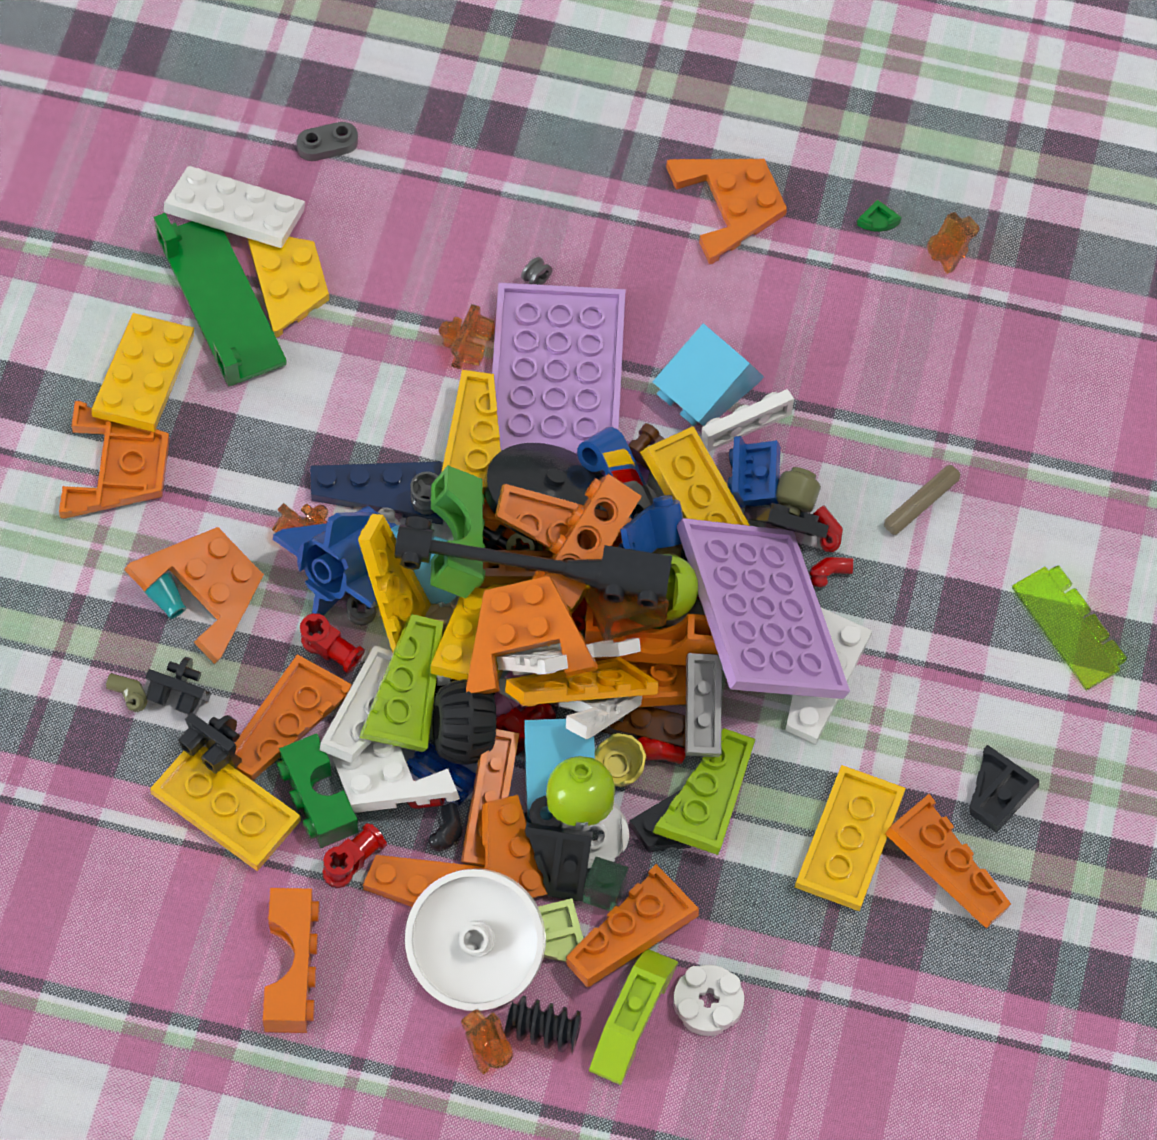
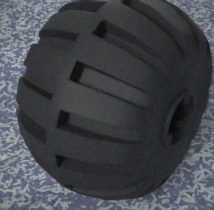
(463, 723)

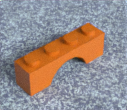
(662, 645)
(287, 1000)

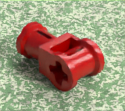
(329, 643)
(515, 720)
(351, 855)

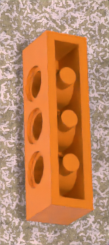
(619, 504)

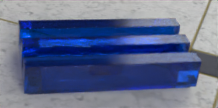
(461, 775)

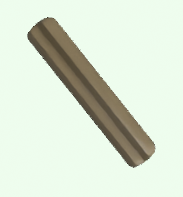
(922, 499)

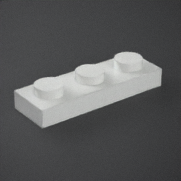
(747, 419)

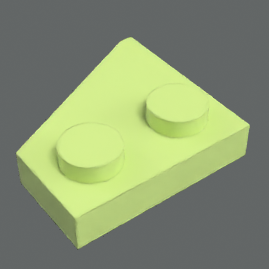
(561, 929)

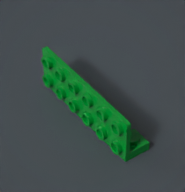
(220, 299)

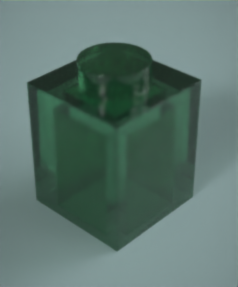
(605, 884)

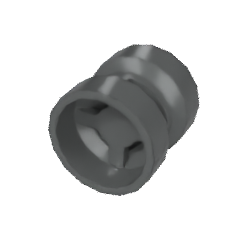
(421, 488)

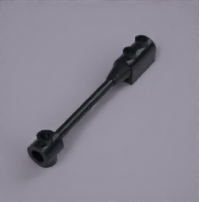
(616, 574)

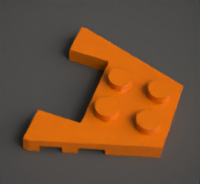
(743, 195)
(129, 468)
(214, 574)
(524, 619)

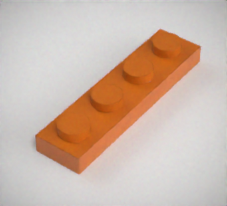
(491, 783)

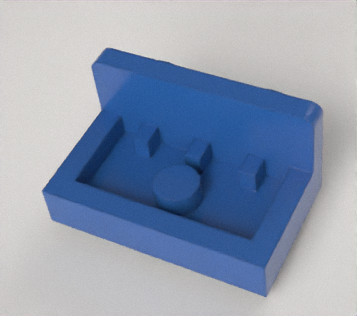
(754, 472)

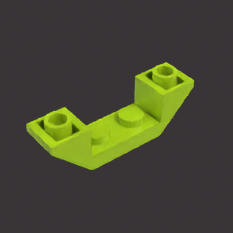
(631, 1014)

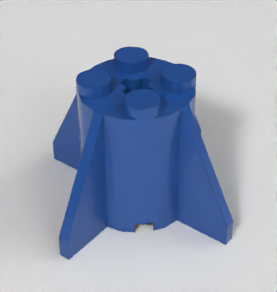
(332, 558)

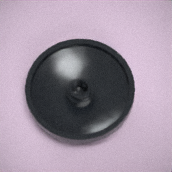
(538, 469)

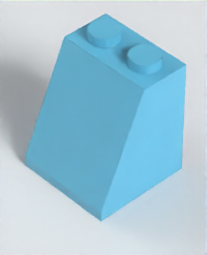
(706, 377)
(546, 746)

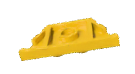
(289, 280)

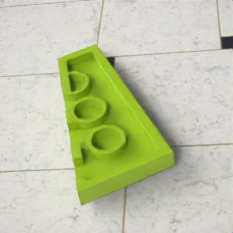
(406, 694)
(707, 800)

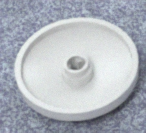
(475, 939)

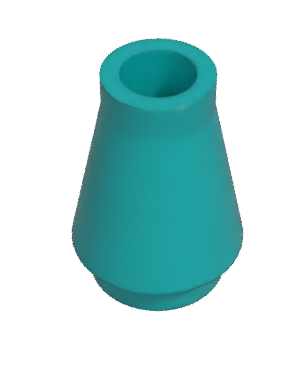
(166, 596)

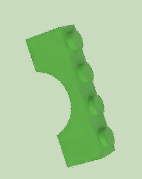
(459, 502)

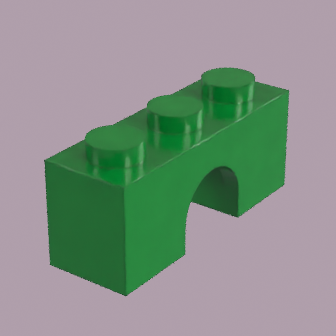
(327, 817)

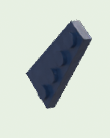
(371, 485)

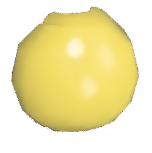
(622, 757)

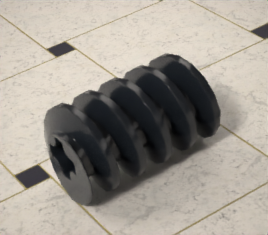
(543, 1024)

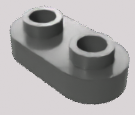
(328, 141)

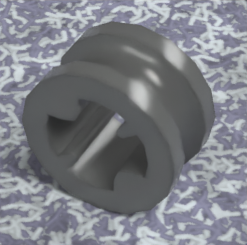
(536, 271)
(355, 617)

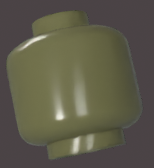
(798, 490)

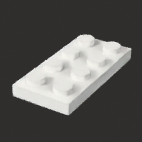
(234, 206)

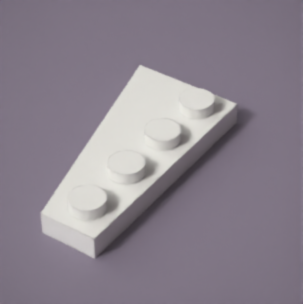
(810, 714)
(343, 734)

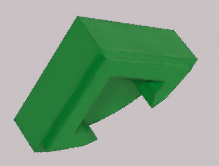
(879, 218)

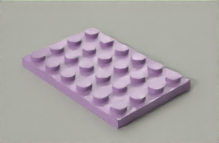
(557, 363)
(762, 609)

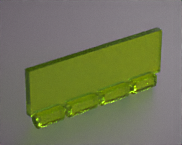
(1063, 623)

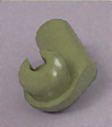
(130, 688)

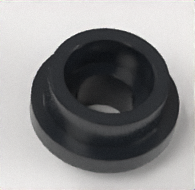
(535, 816)

